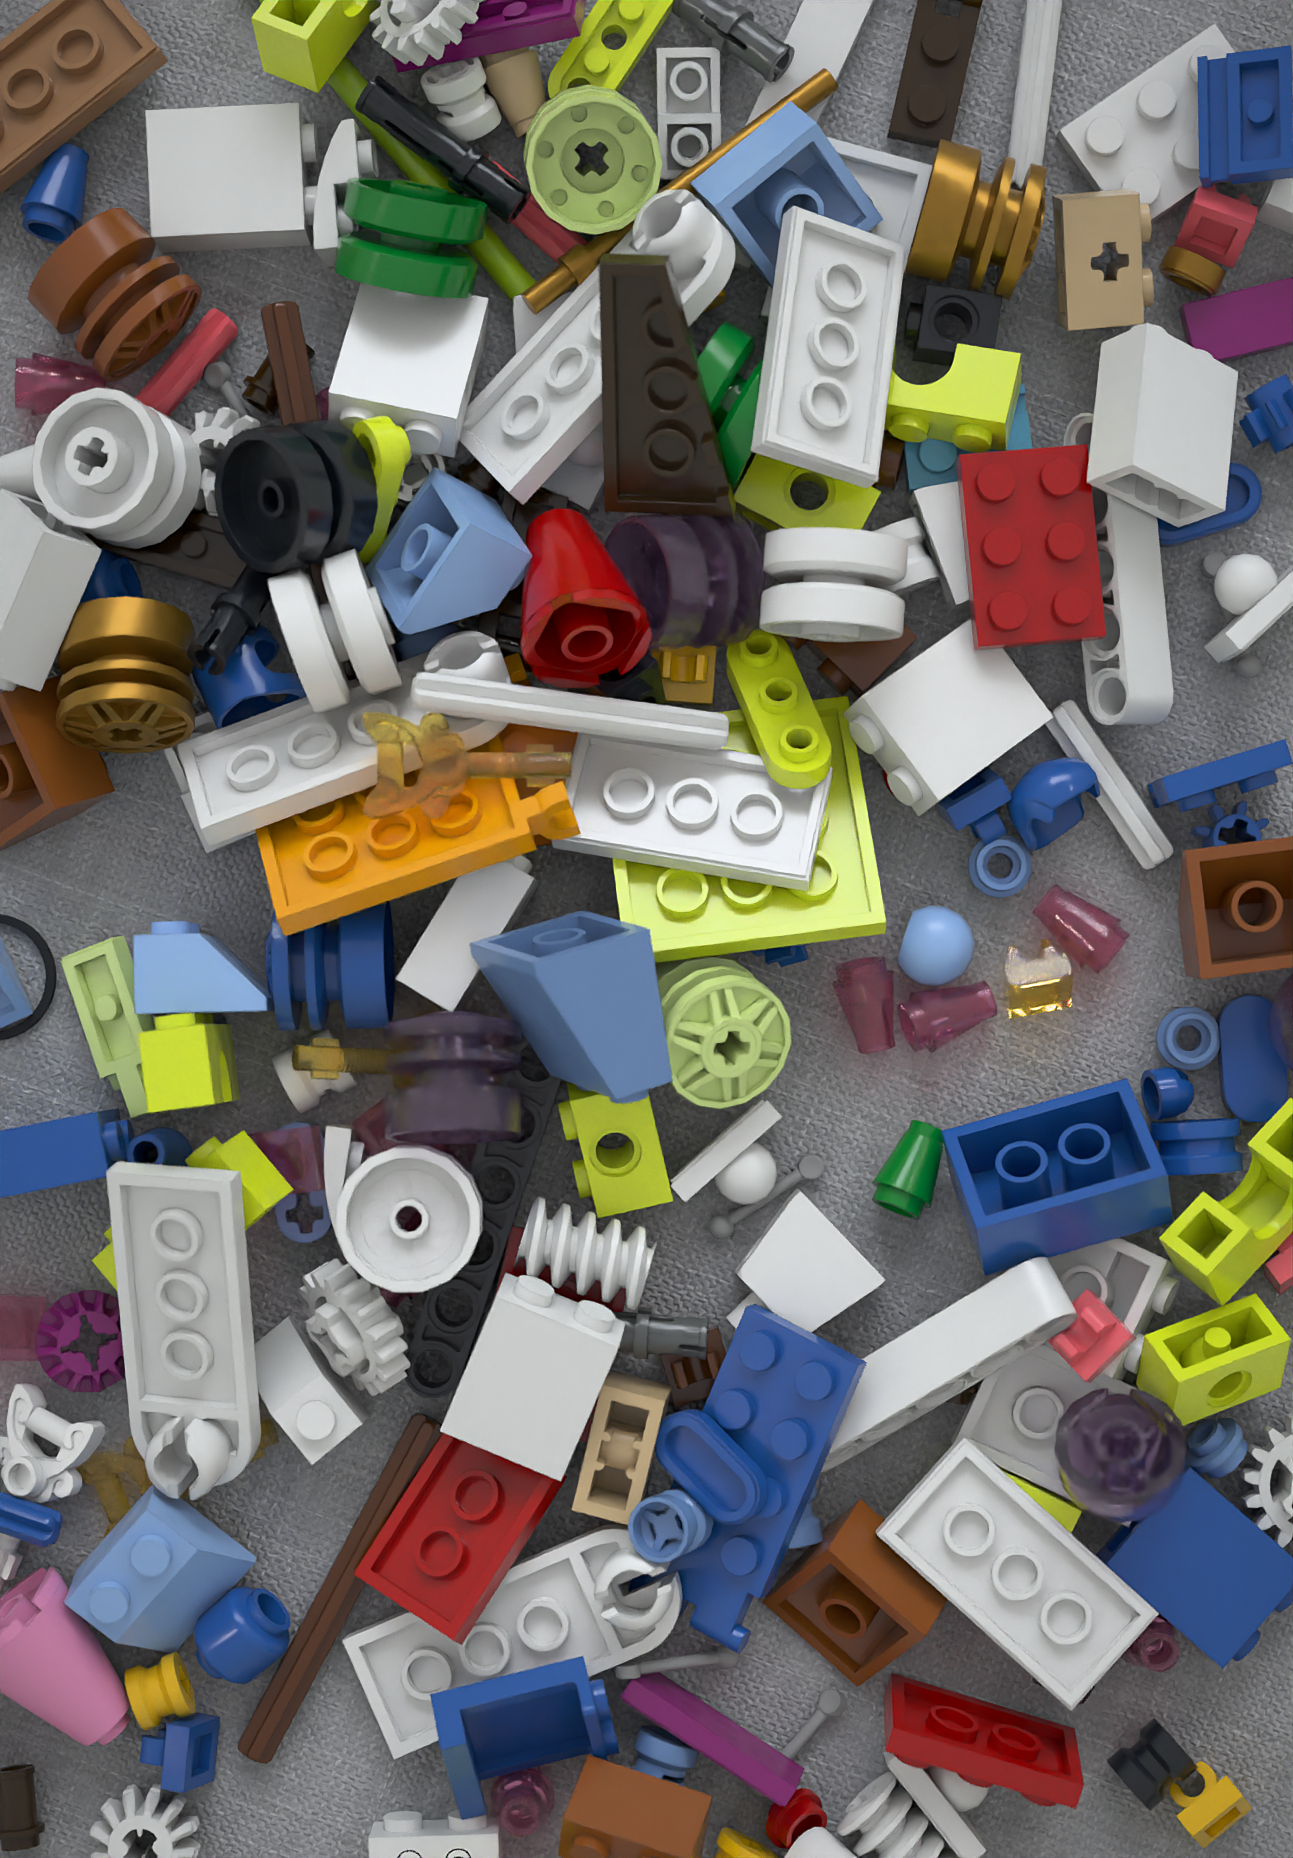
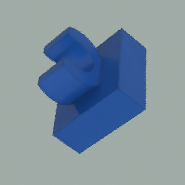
(976, 804)
(185, 1751)

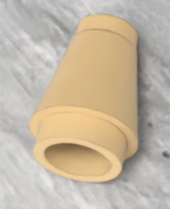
(516, 85)

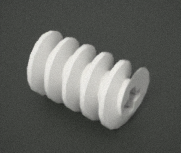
(586, 1252)
(890, 1823)

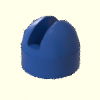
(1166, 1092)

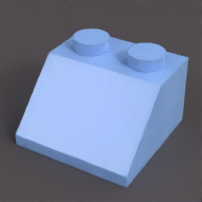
(778, 168)
(447, 556)
(192, 973)
(156, 1574)

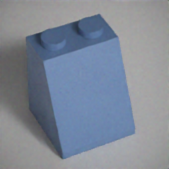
(584, 1000)

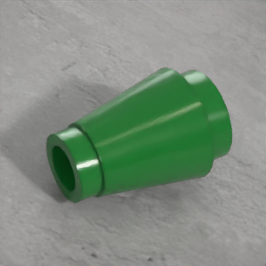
(910, 1172)

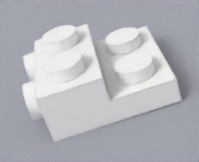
(1129, 1284)

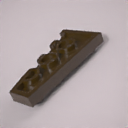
(655, 407)

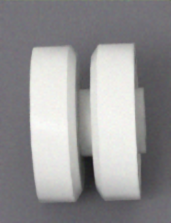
(116, 468)
(833, 584)
(336, 631)
(376, 1238)

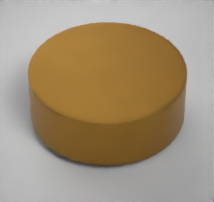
(1191, 271)

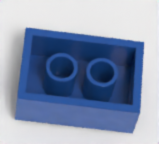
(1057, 1176)

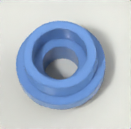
(1019, 871)
(1207, 1032)
(1216, 1447)

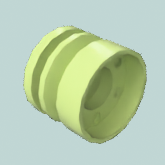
(591, 197)
(721, 1030)

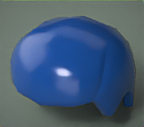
(1049, 800)

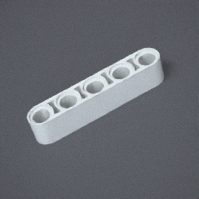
(1130, 667)
(952, 1353)

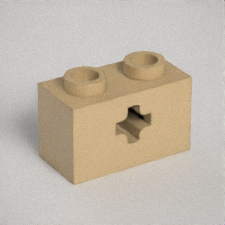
(1080, 228)
(621, 1447)

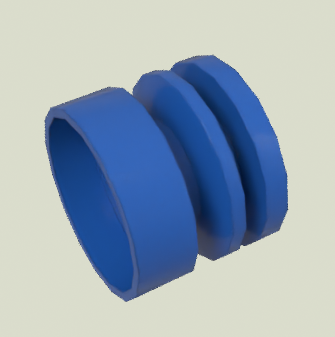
(334, 963)

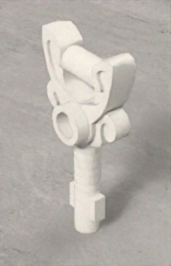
(28, 1470)

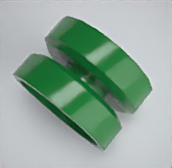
(412, 226)
(731, 396)

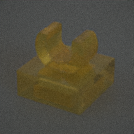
(1037, 983)

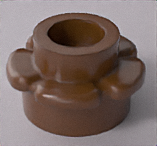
(890, 461)

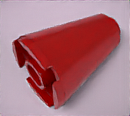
(577, 605)

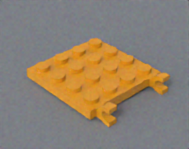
(342, 862)

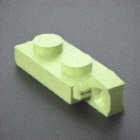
(104, 998)

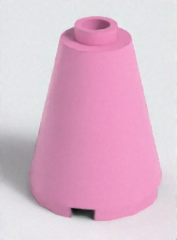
(56, 1662)

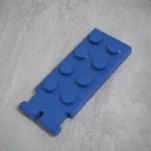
(782, 1405)

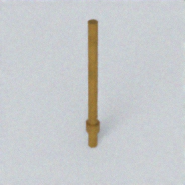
(583, 260)

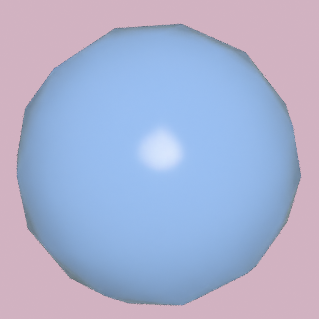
(936, 946)

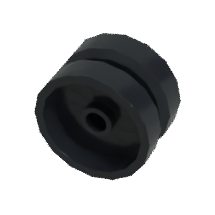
(295, 494)

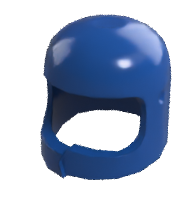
(245, 682)

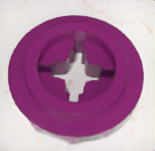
(61, 1326)

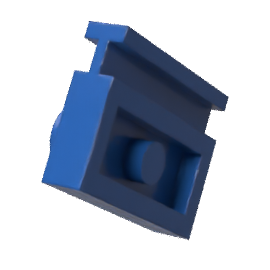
(1246, 116)
(1197, 785)

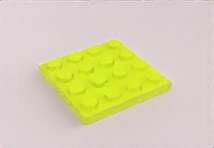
(719, 915)

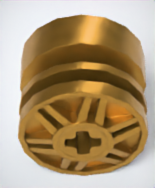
(977, 219)
(126, 676)

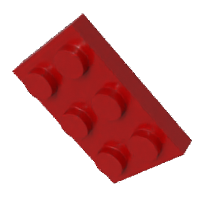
(1030, 547)
(456, 1534)
(982, 1742)

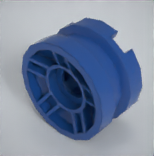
(1198, 1145)

